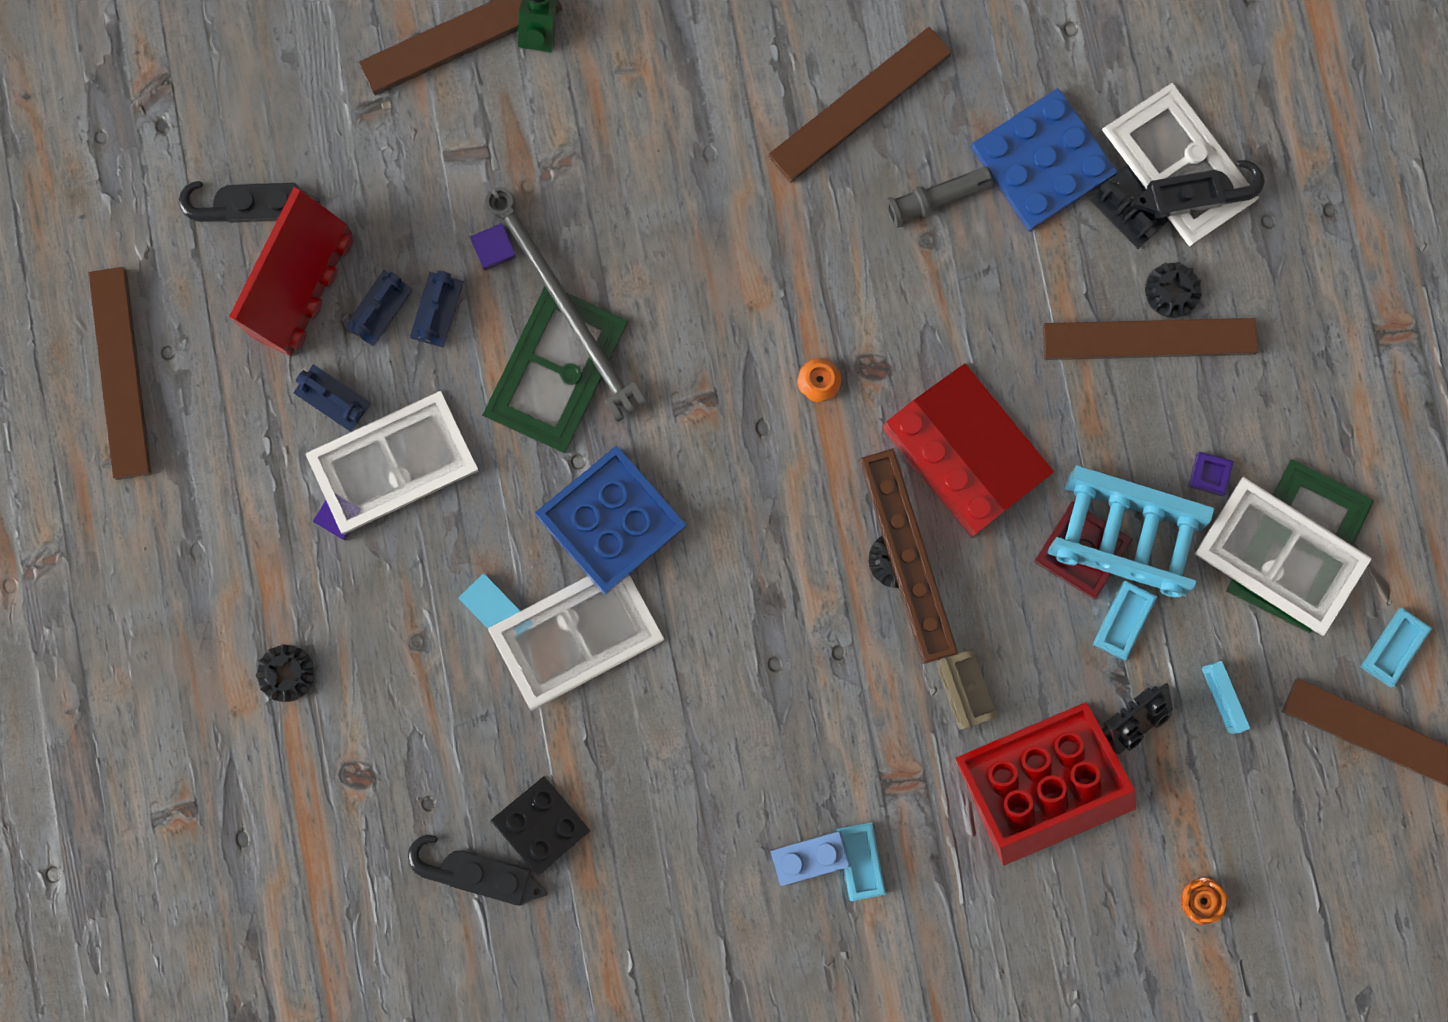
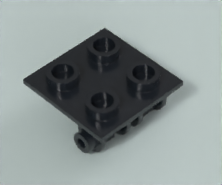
(1115, 202)
(1152, 710)
(540, 825)

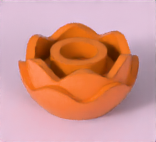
(819, 391)
(1215, 901)

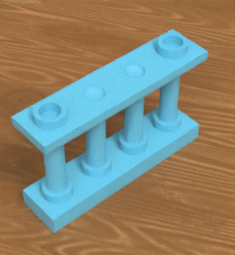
(1154, 507)

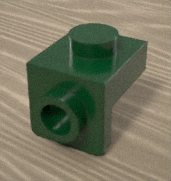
(537, 24)

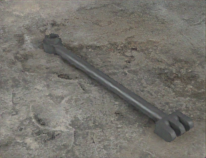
(620, 393)

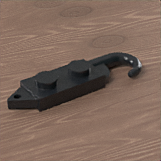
(1197, 192)
(240, 202)
(477, 874)

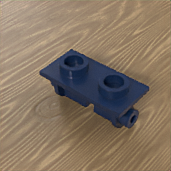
(378, 307)
(436, 308)
(331, 397)

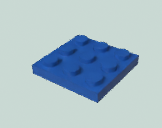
(1043, 159)
(610, 520)

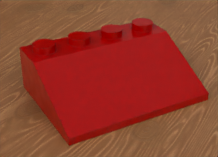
(292, 274)
(967, 449)
(1046, 783)

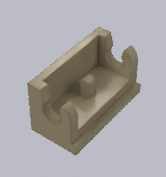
(966, 689)

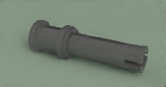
(923, 200)

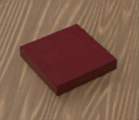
(1082, 577)

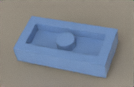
(810, 858)

